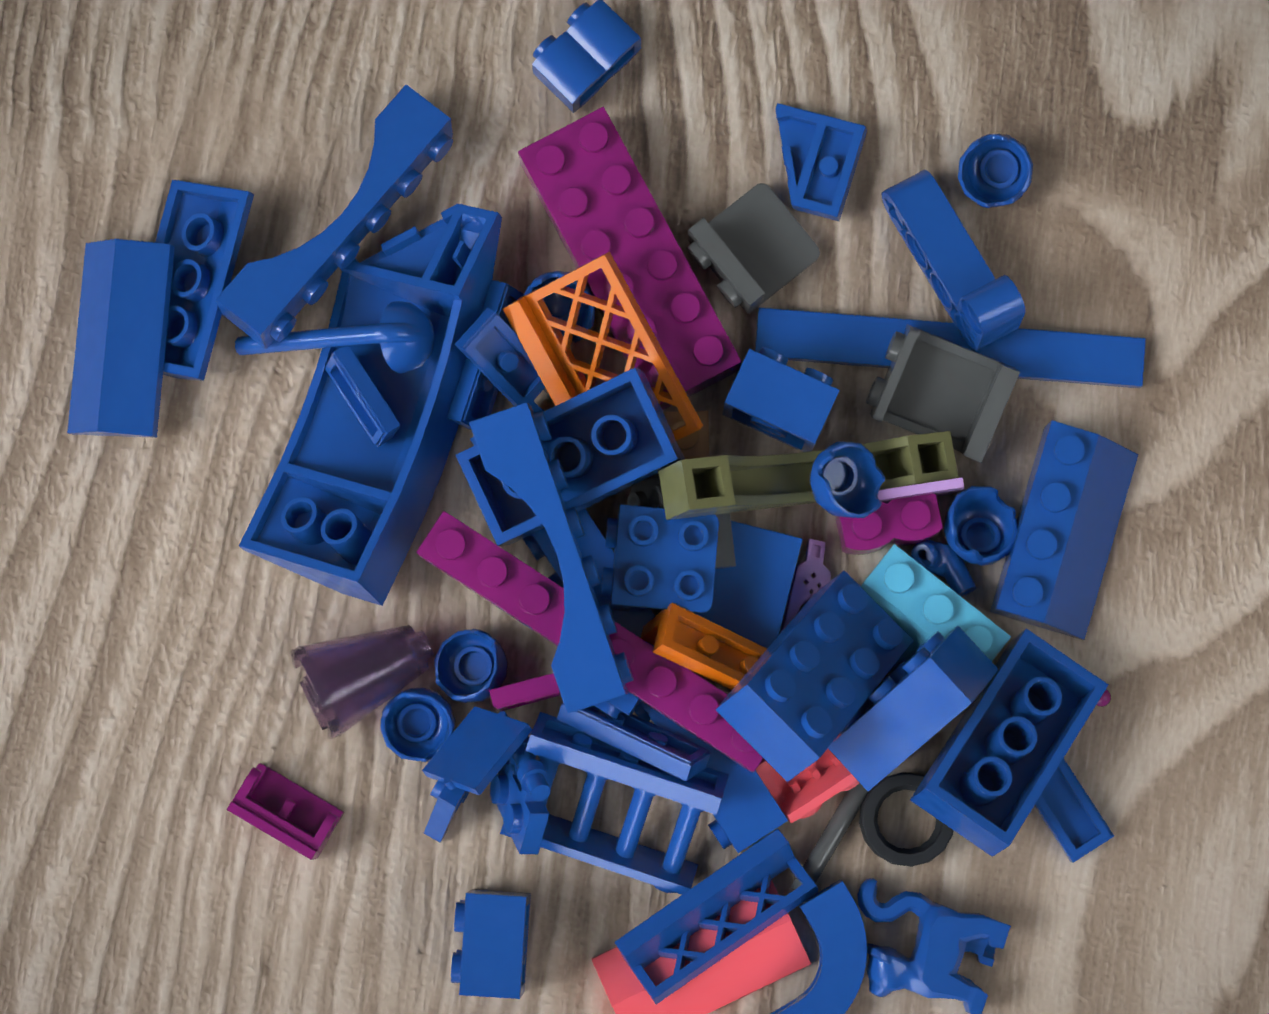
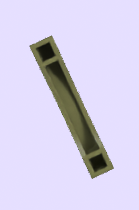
(771, 481)

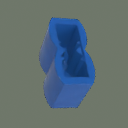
(585, 54)

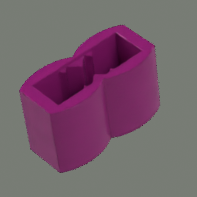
(898, 522)

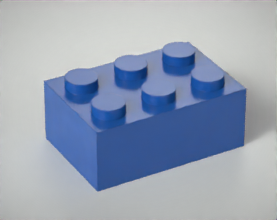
(912, 705)

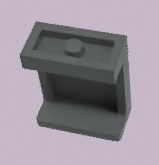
(942, 389)

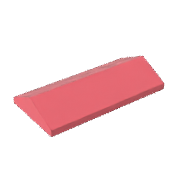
(750, 967)

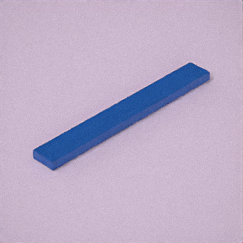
(1033, 352)

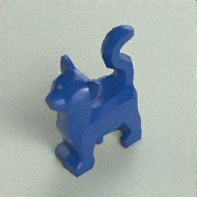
(938, 948)

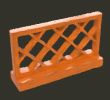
(552, 354)

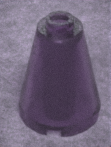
(359, 673)

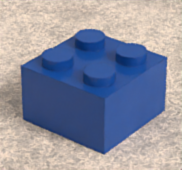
(780, 399)
(493, 943)

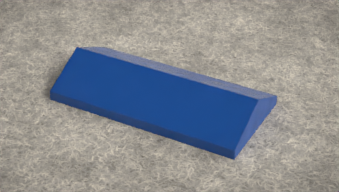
(207, 233)
(121, 338)

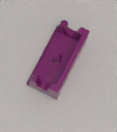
(285, 811)

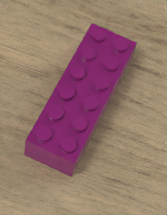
(605, 207)

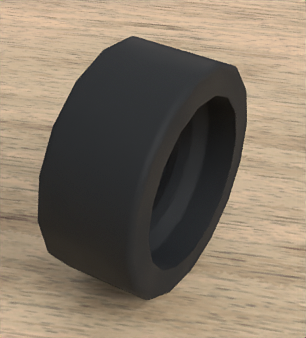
(875, 840)

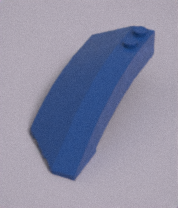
(336, 499)

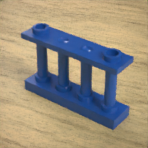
(668, 871)

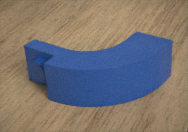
(842, 953)

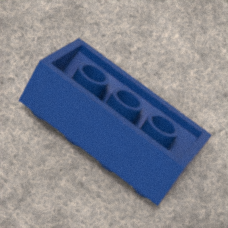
(1065, 530)

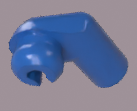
(944, 562)

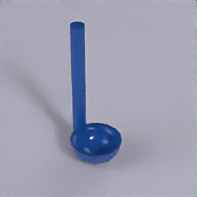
(403, 335)

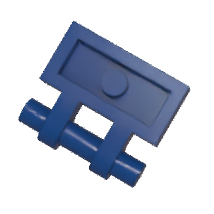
(520, 798)

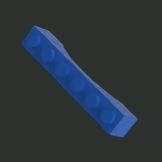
(275, 289)
(585, 658)

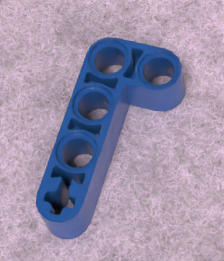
(971, 295)

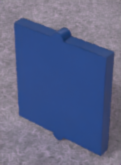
(477, 750)

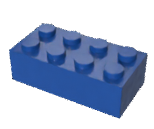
(604, 446)
(815, 676)
(1009, 743)

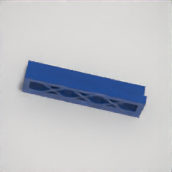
(707, 901)

